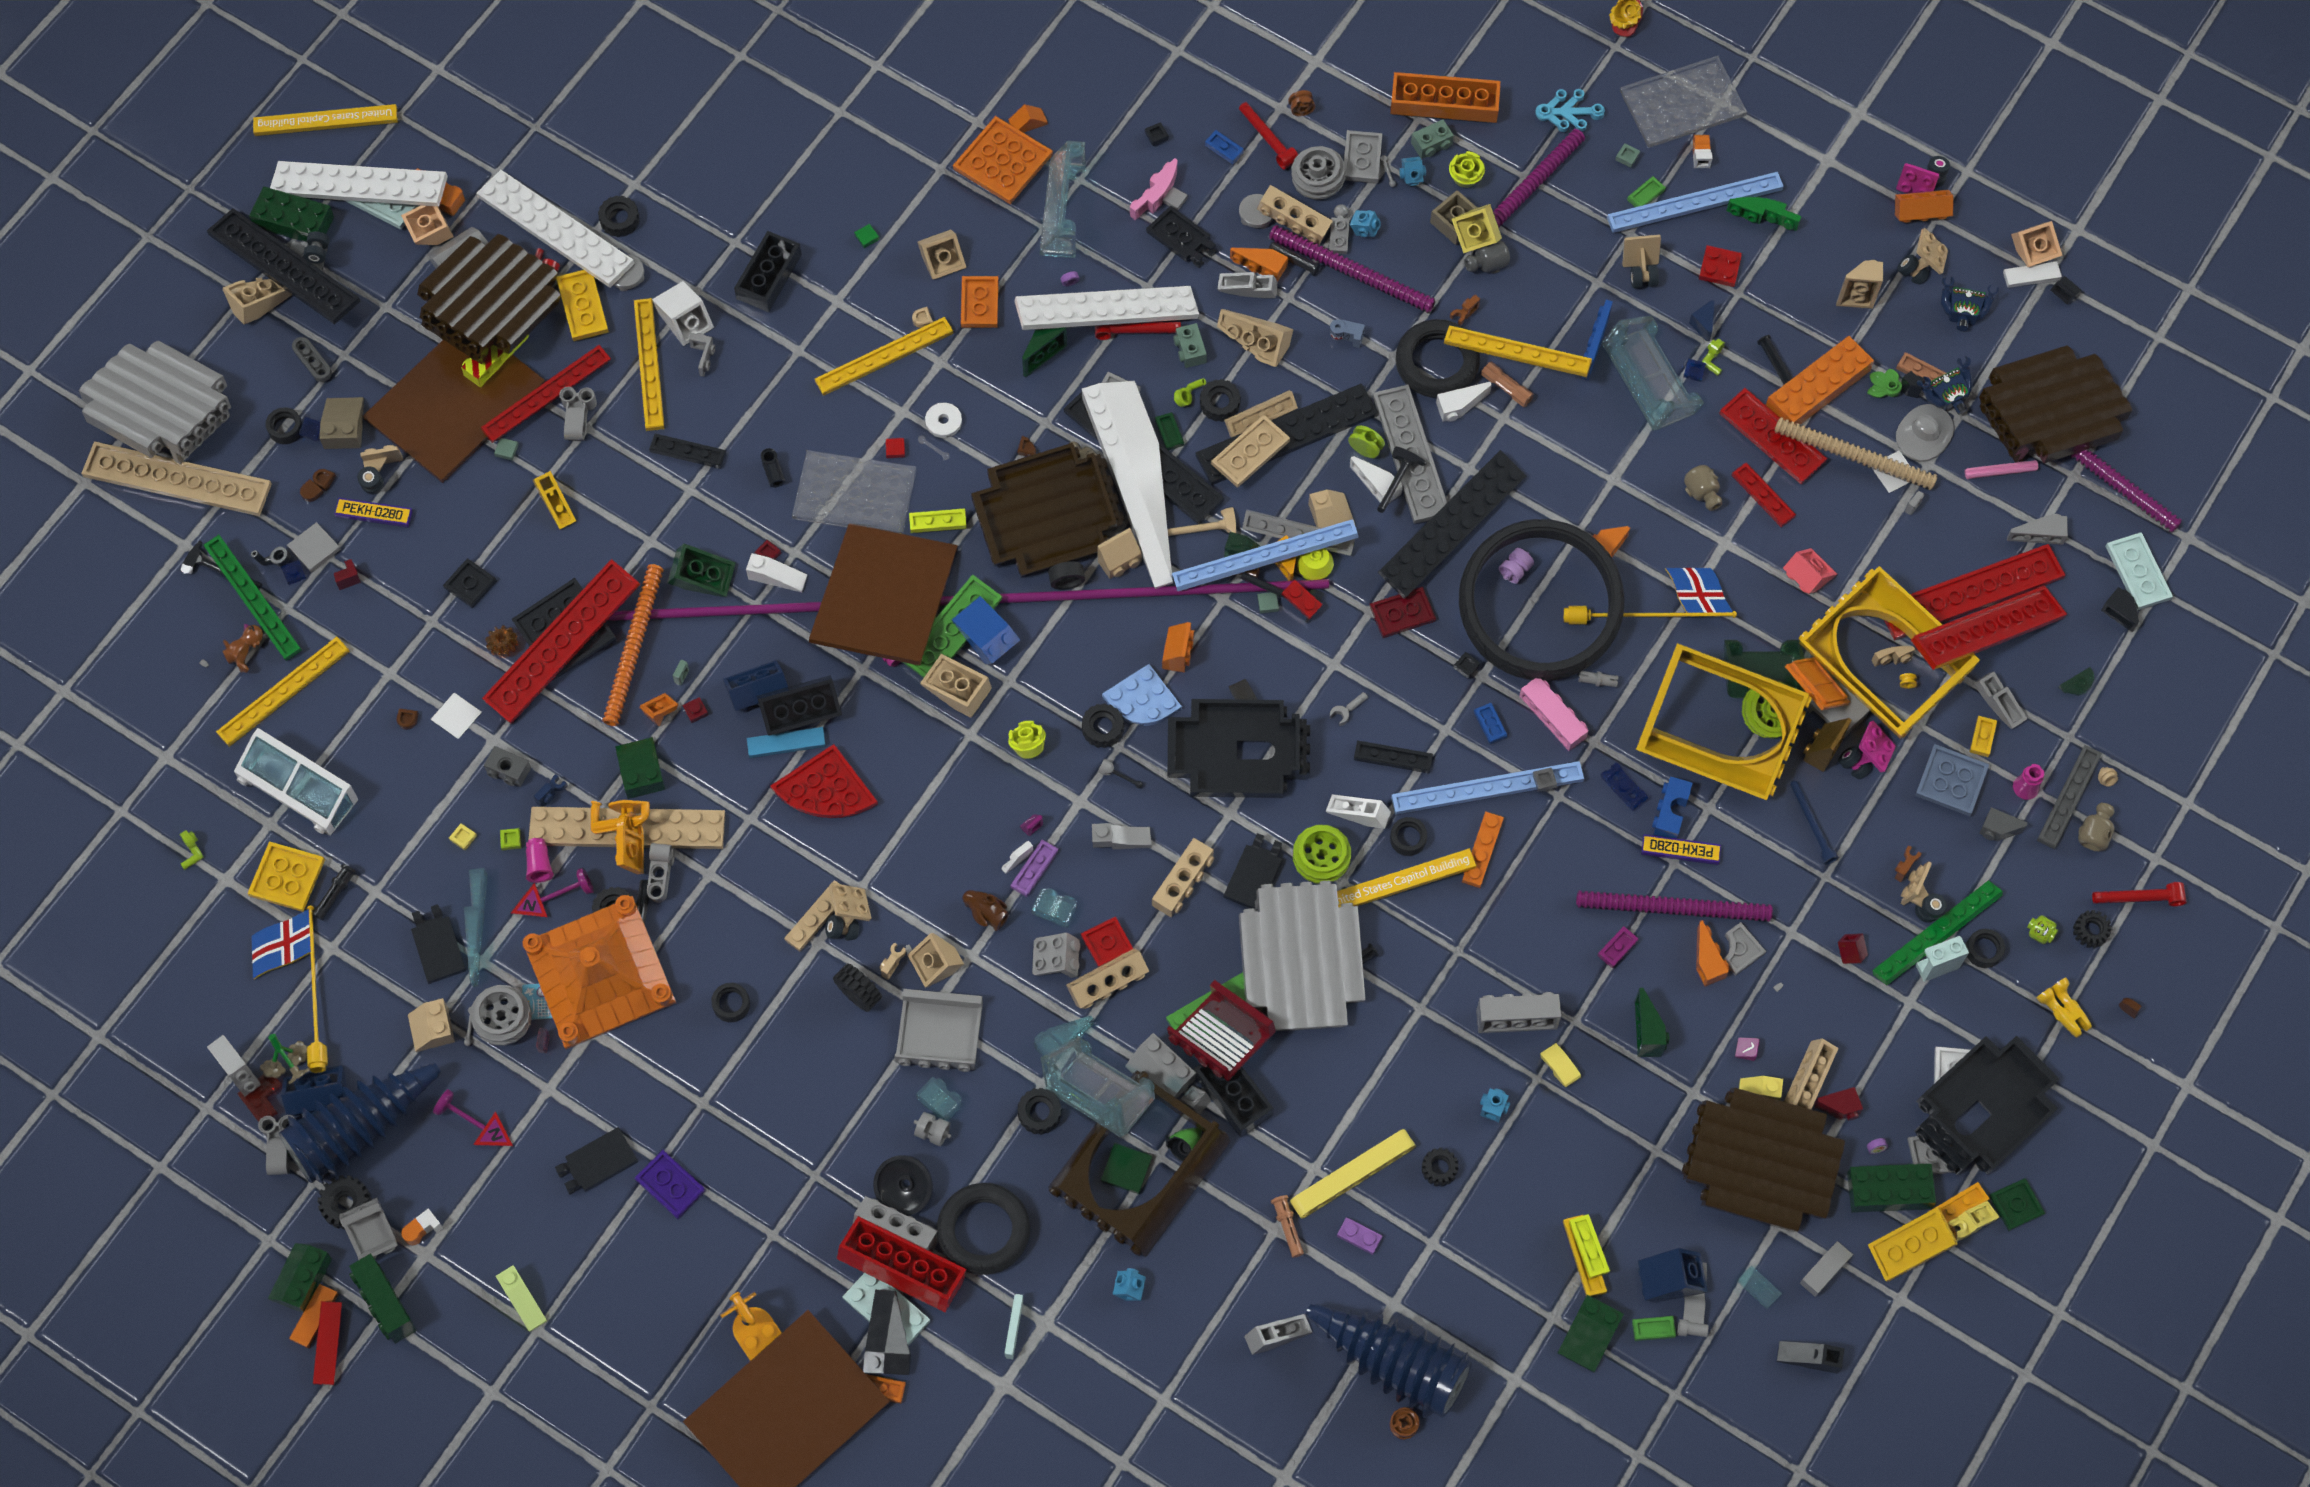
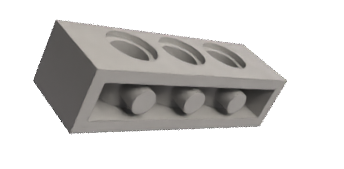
(891, 1217)

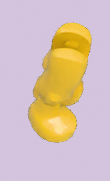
(2070, 1011)

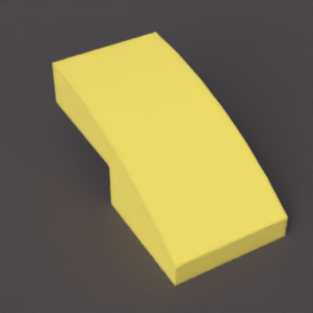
(1561, 1065)

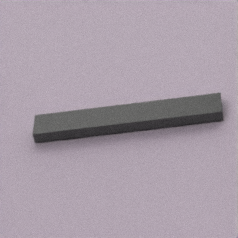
(2069, 796)

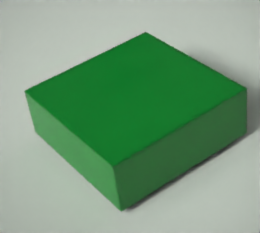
(866, 236)

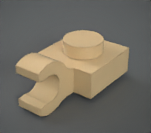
(889, 965)

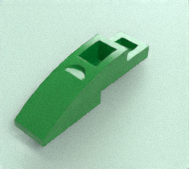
(1757, 208)

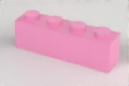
(1553, 713)

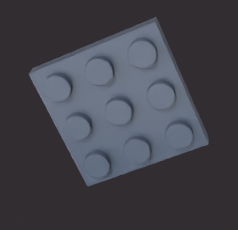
(1952, 780)

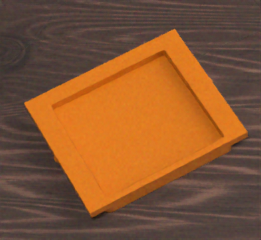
(1818, 683)

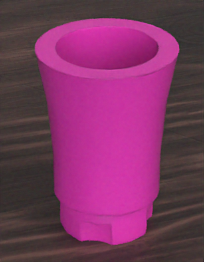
(2028, 783)
(538, 861)

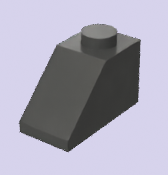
(2001, 825)

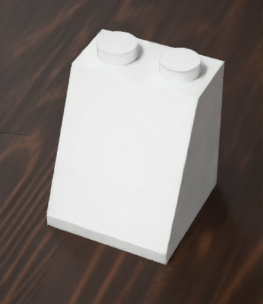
(683, 312)

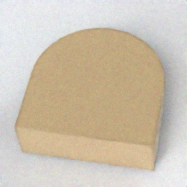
(921, 317)

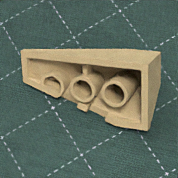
(254, 299)
(1261, 337)

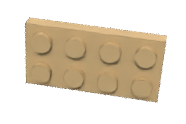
(1250, 451)

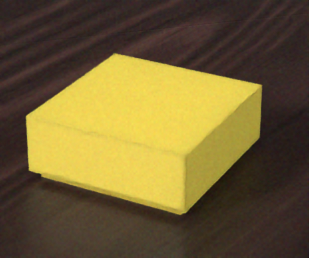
(462, 836)

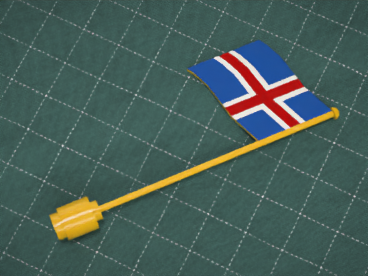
(1696, 590)
(281, 946)

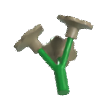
(296, 1054)

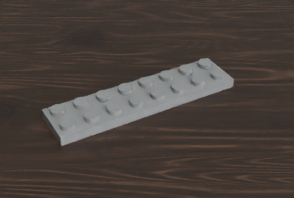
(1404, 430)

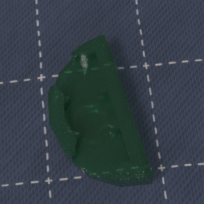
(2079, 683)

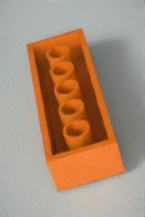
(1445, 97)
(1821, 382)

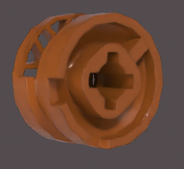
(1301, 103)
(1404, 1423)

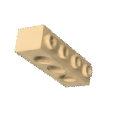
(1291, 206)
(1194, 852)
(1079, 987)
(1811, 1073)

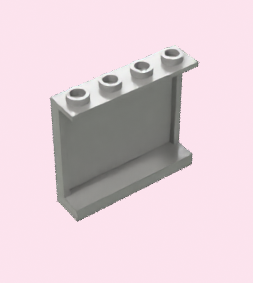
(939, 1030)

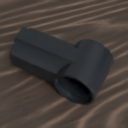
(772, 468)

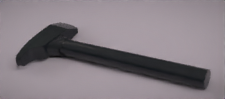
(1408, 459)
(195, 558)
(1275, 590)

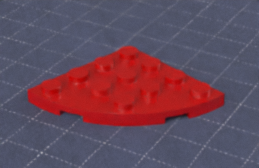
(825, 787)

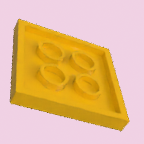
(286, 876)

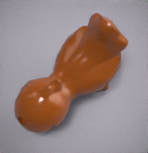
(238, 649)

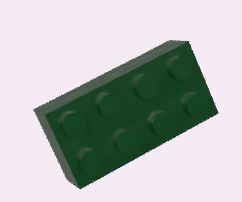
(290, 214)
(1891, 1188)
(381, 1298)

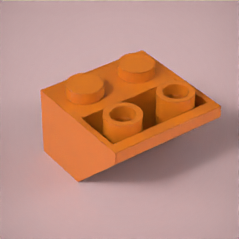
(1178, 647)

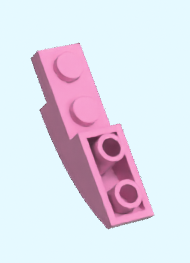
(1159, 186)

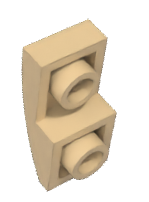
(1896, 654)

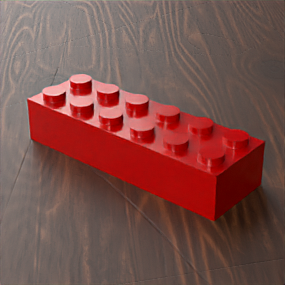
(901, 1264)

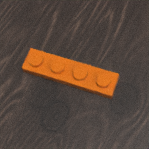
(1483, 848)

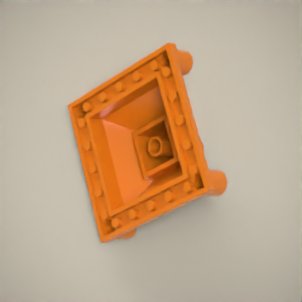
(599, 972)

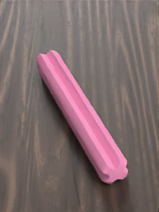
(2001, 469)

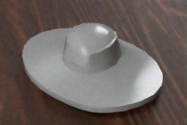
(1924, 433)

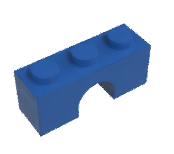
(1676, 793)

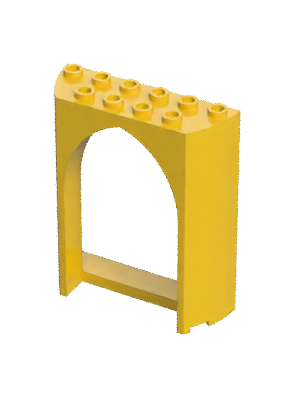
(1885, 599)
(1750, 773)

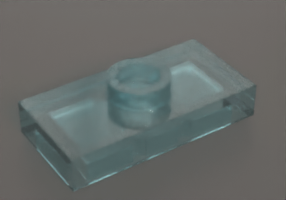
(1759, 1287)

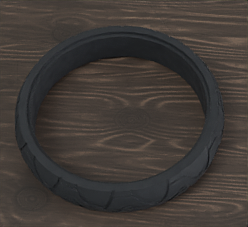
(1541, 529)

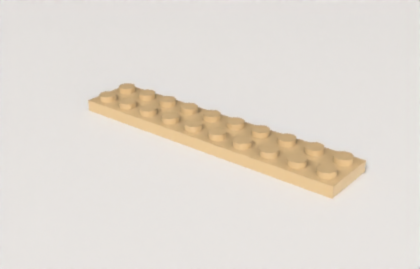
(176, 480)
(664, 826)

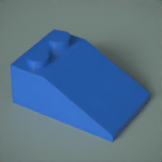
(985, 630)

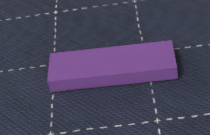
(1034, 868)

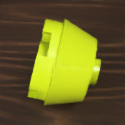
(1466, 169)
(1315, 564)
(1027, 739)

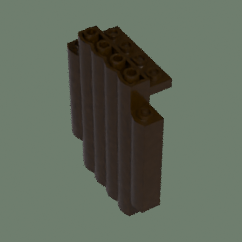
(487, 296)
(2054, 405)
(1047, 509)
(1763, 1159)

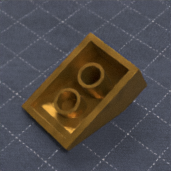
(1826, 743)

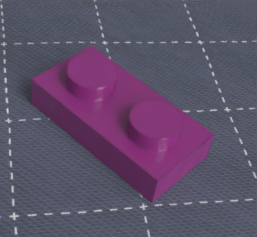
(1618, 947)

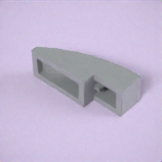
(1248, 284)
(2000, 700)
(1826, 1269)

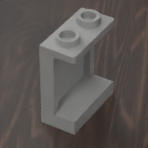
(1855, 710)
(369, 1229)

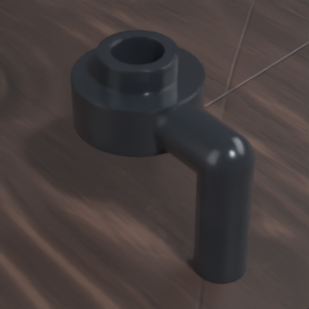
(279, 556)

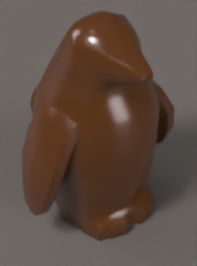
(986, 909)

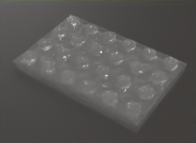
(1683, 101)
(854, 492)

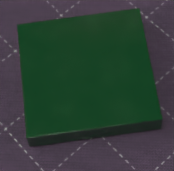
(1126, 1168)
(2017, 1204)

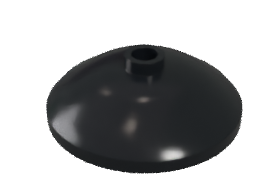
(893, 1192)

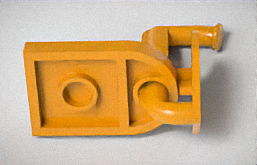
(629, 831)
(760, 1328)

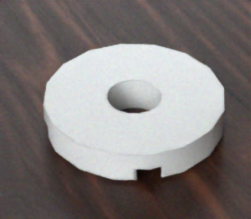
(943, 410)

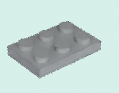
(1362, 156)

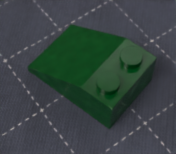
(1042, 347)
(701, 571)
(640, 768)
(1650, 1028)
(1590, 1333)

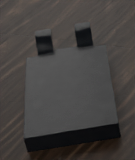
(1181, 236)
(1254, 869)
(437, 946)
(597, 1161)

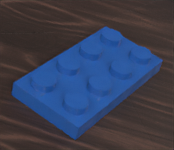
(1597, 334)

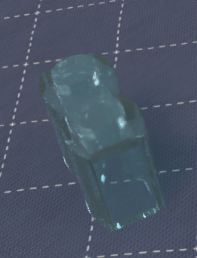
(1054, 907)
(939, 1099)

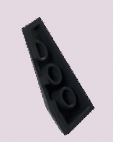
(886, 1339)

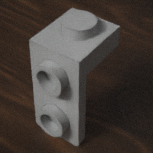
(704, 343)

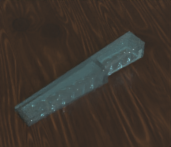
(474, 921)

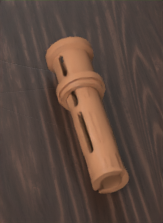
(1285, 1216)

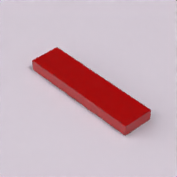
(1763, 495)
(327, 1343)

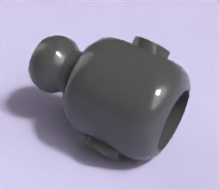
(1489, 258)

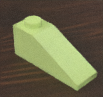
(521, 1298)

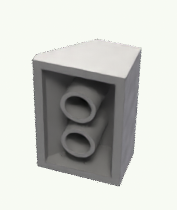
(440, 254)
(1162, 1066)

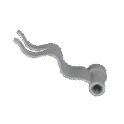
(1693, 1315)

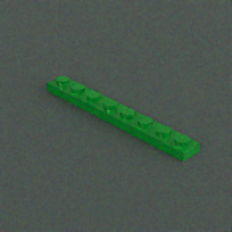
(252, 597)
(1937, 932)

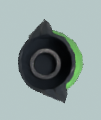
(1183, 1142)

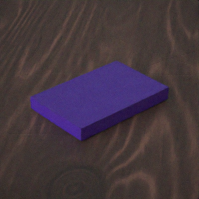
(670, 1184)

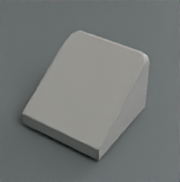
(1196, 1099)

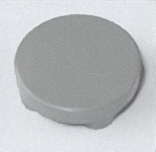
(1250, 215)
(632, 277)

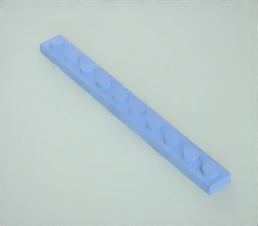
(1694, 202)
(1265, 555)
(1481, 788)

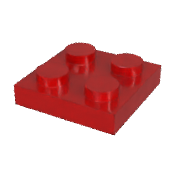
(1720, 266)
(1106, 941)

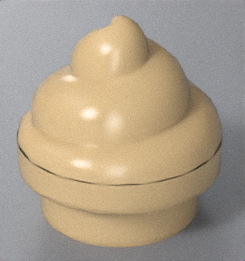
(2107, 776)

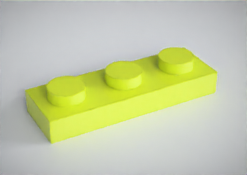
(937, 520)
(1589, 1246)

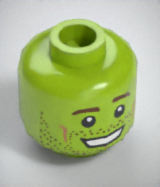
(2042, 929)

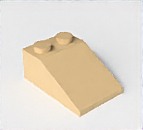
(957, 685)

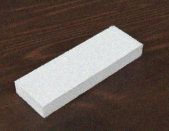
(2032, 275)

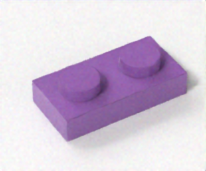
(1359, 1236)

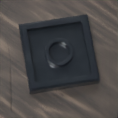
(469, 583)

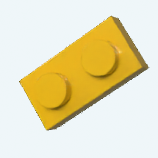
(1983, 736)

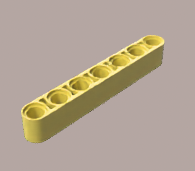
(1352, 1173)

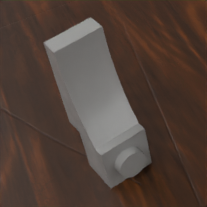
(1120, 836)

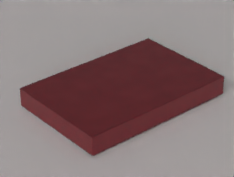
(1399, 615)

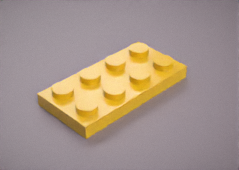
(582, 305)
(1912, 1244)

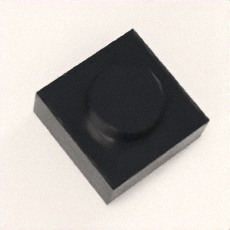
(1156, 134)
(1466, 665)

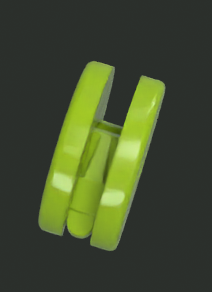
(1366, 441)

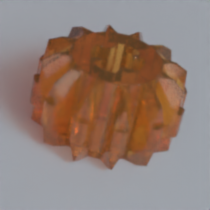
(501, 635)

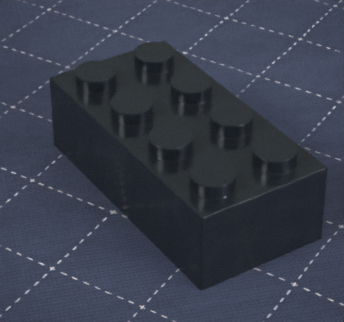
(768, 271)
(799, 705)
(1237, 1099)

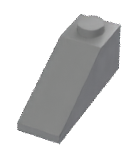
(2048, 529)
(1277, 1333)

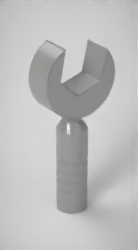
(1345, 711)

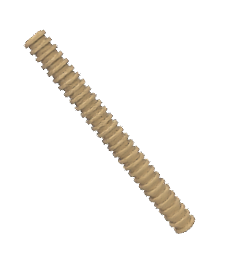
(1856, 453)

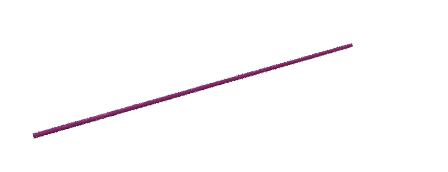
(1006, 598)

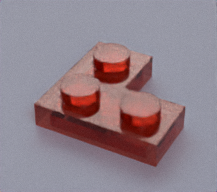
(257, 1099)

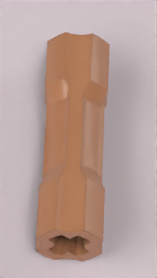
(1516, 391)

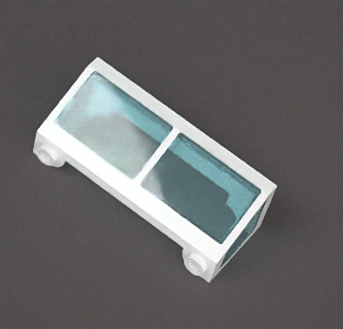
(295, 782)

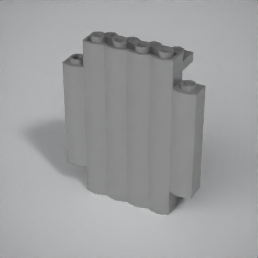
(156, 400)
(1302, 956)

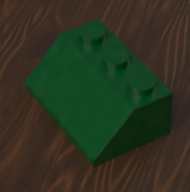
(300, 1276)

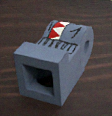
(1347, 331)

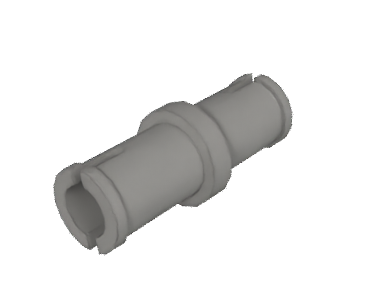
(1598, 679)

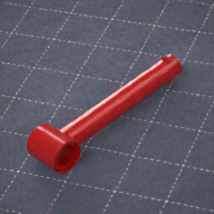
(1284, 157)
(1104, 332)
(2173, 893)

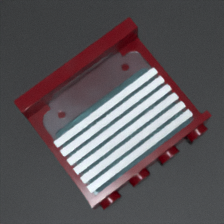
(1223, 1032)

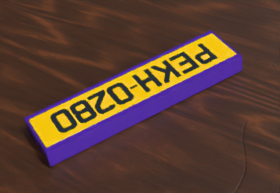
(373, 512)
(1681, 849)

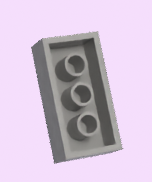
(1518, 1013)

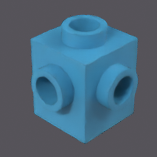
(1412, 170)
(1365, 223)
(1494, 1104)
(1129, 1285)

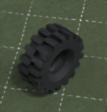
(857, 987)
(338, 1189)

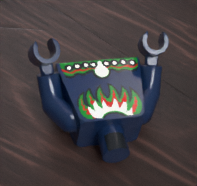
(1965, 305)
(1949, 389)

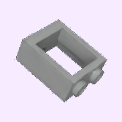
(234, 1065)

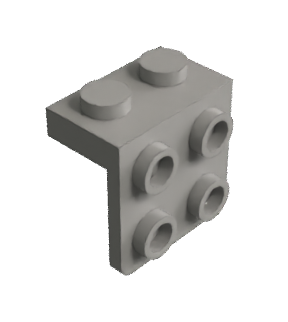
(1056, 955)

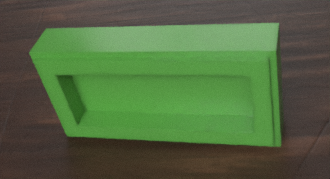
(1646, 193)
(1653, 1328)

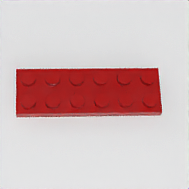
(1758, 425)

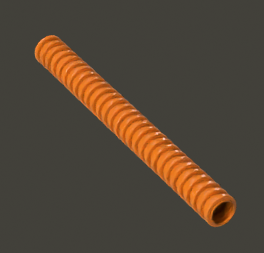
(633, 645)

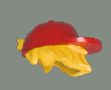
(1626, 17)

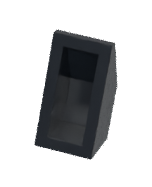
(2122, 609)

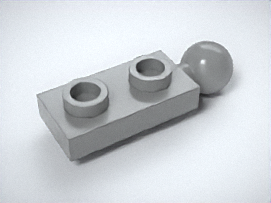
(1339, 230)

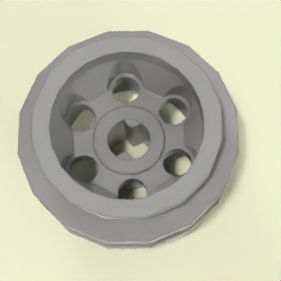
(1317, 164)
(512, 1027)

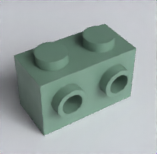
(1432, 139)
(1190, 345)

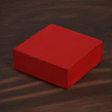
(895, 448)

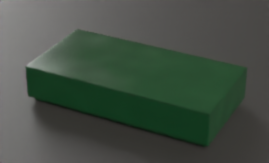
(1169, 431)

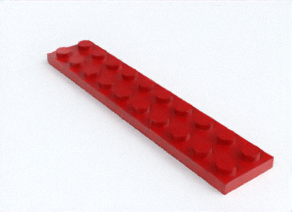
(1987, 586)
(1988, 627)
(561, 641)

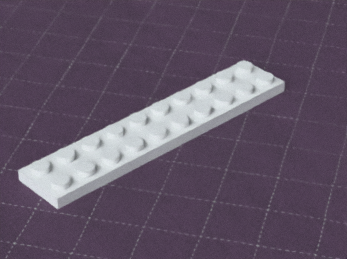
(360, 183)
(555, 228)
(1106, 307)

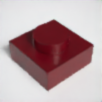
(695, 710)

